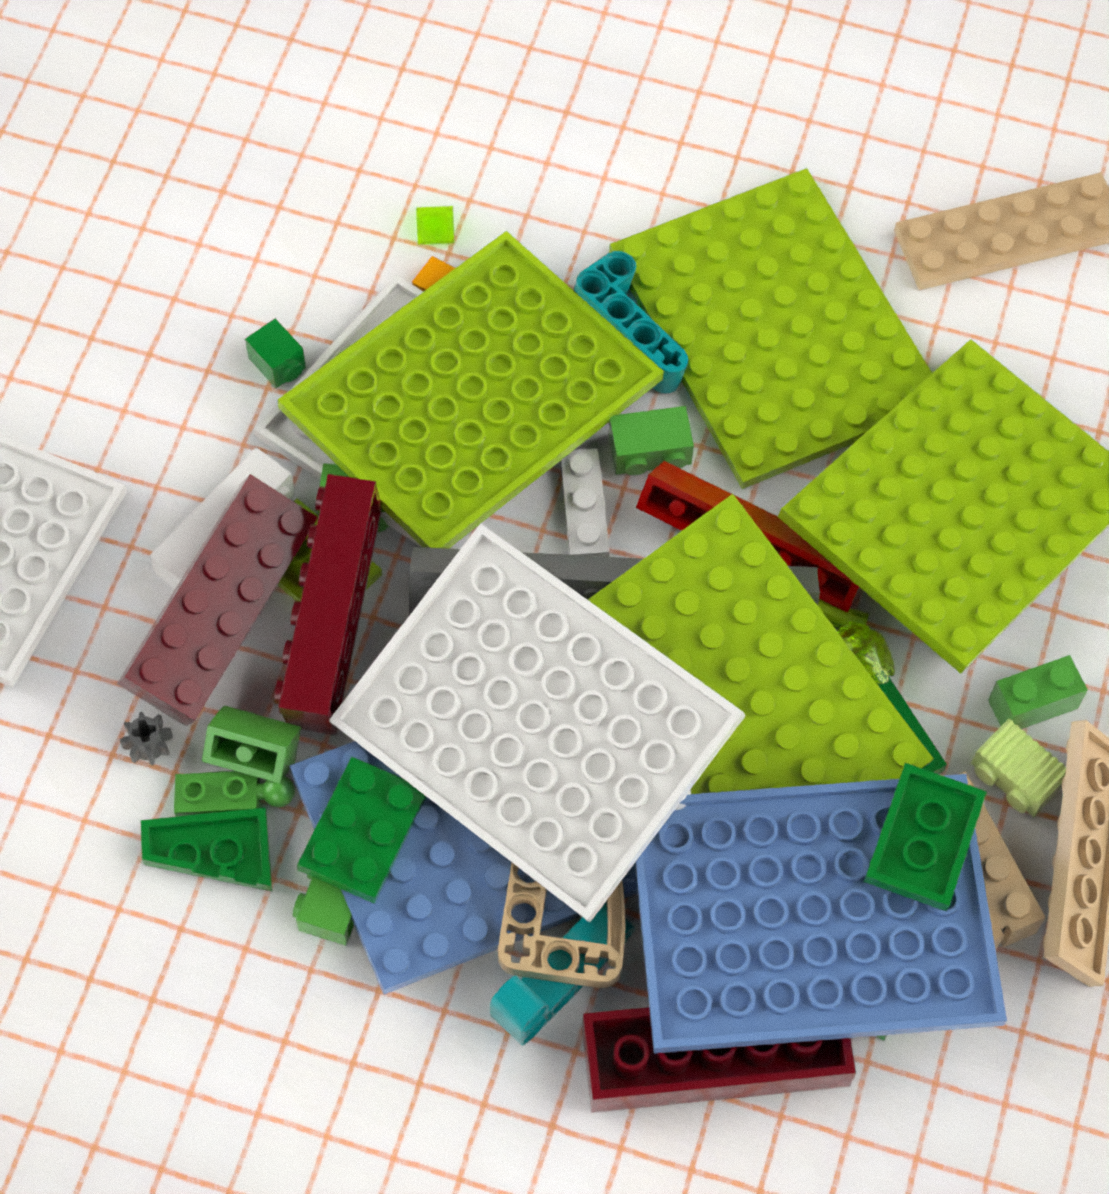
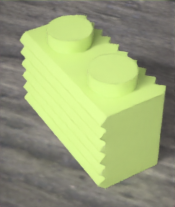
(1019, 768)

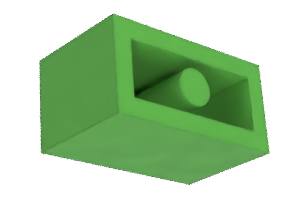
(648, 438)
(1038, 693)
(251, 744)
(323, 912)

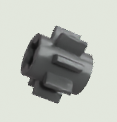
(135, 741)

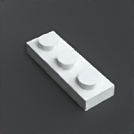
(584, 503)

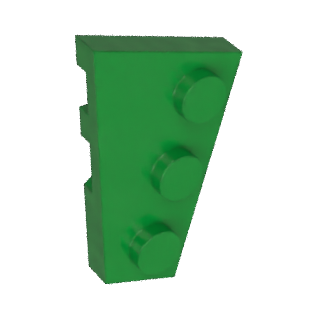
(212, 846)

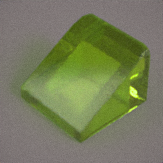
(435, 225)

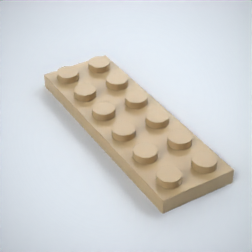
(1006, 231)
(1080, 885)

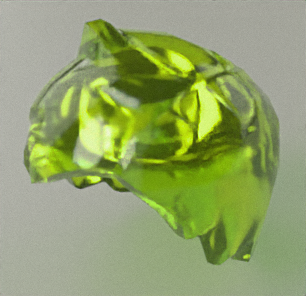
(870, 650)

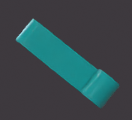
(605, 289)
(530, 1003)

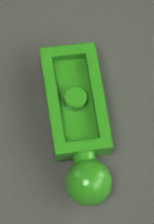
(227, 792)

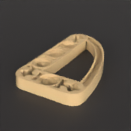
(541, 946)

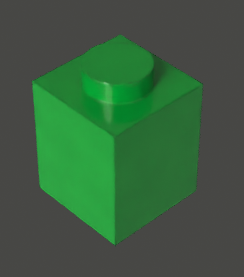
(275, 353)

